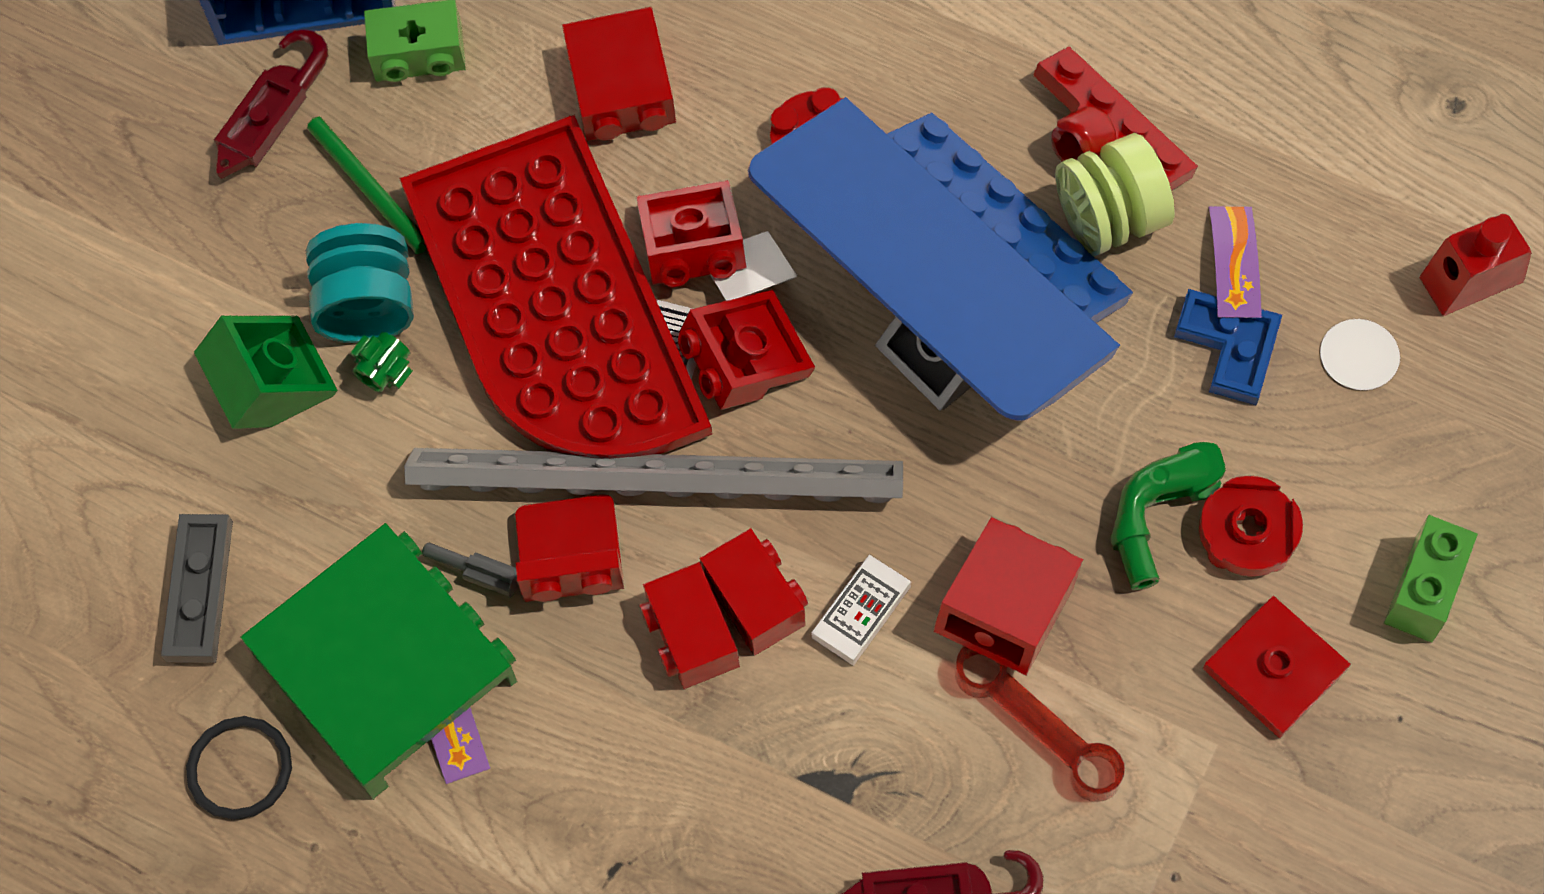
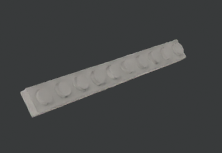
(673, 474)

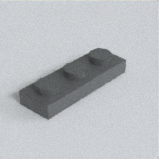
(197, 588)

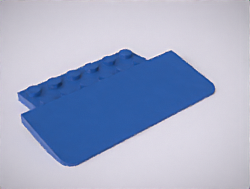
(949, 252)

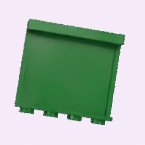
(379, 655)

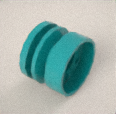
(359, 282)

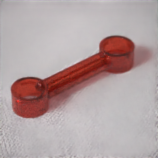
(1044, 727)

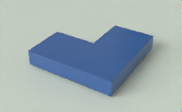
(1243, 343)

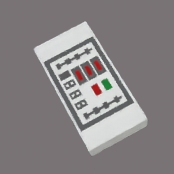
(861, 610)

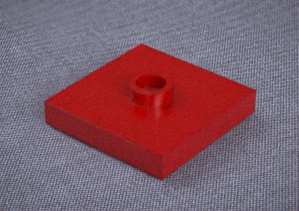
(1276, 666)

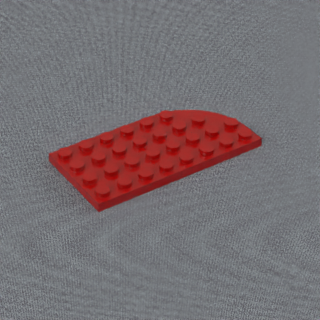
(555, 298)

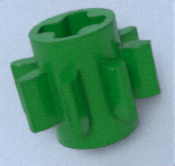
(381, 361)

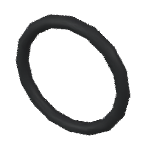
(203, 741)

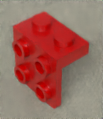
(568, 548)

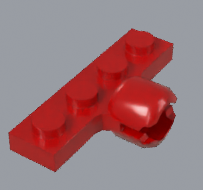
(1101, 115)

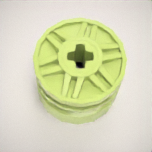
(1115, 194)

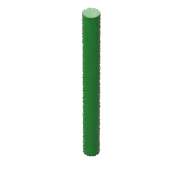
(367, 184)

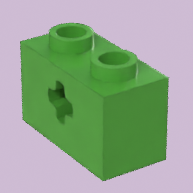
(415, 40)
(1430, 578)

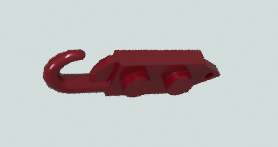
(268, 107)
(945, 879)

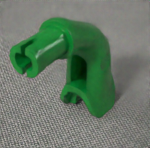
(1189, 473)

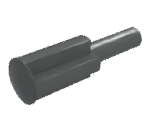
(477, 569)

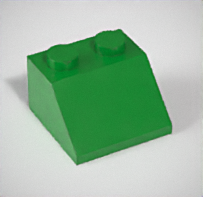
(263, 369)

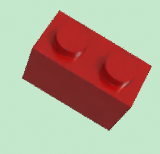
(754, 590)
(691, 626)

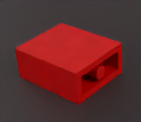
(619, 74)
(1008, 595)

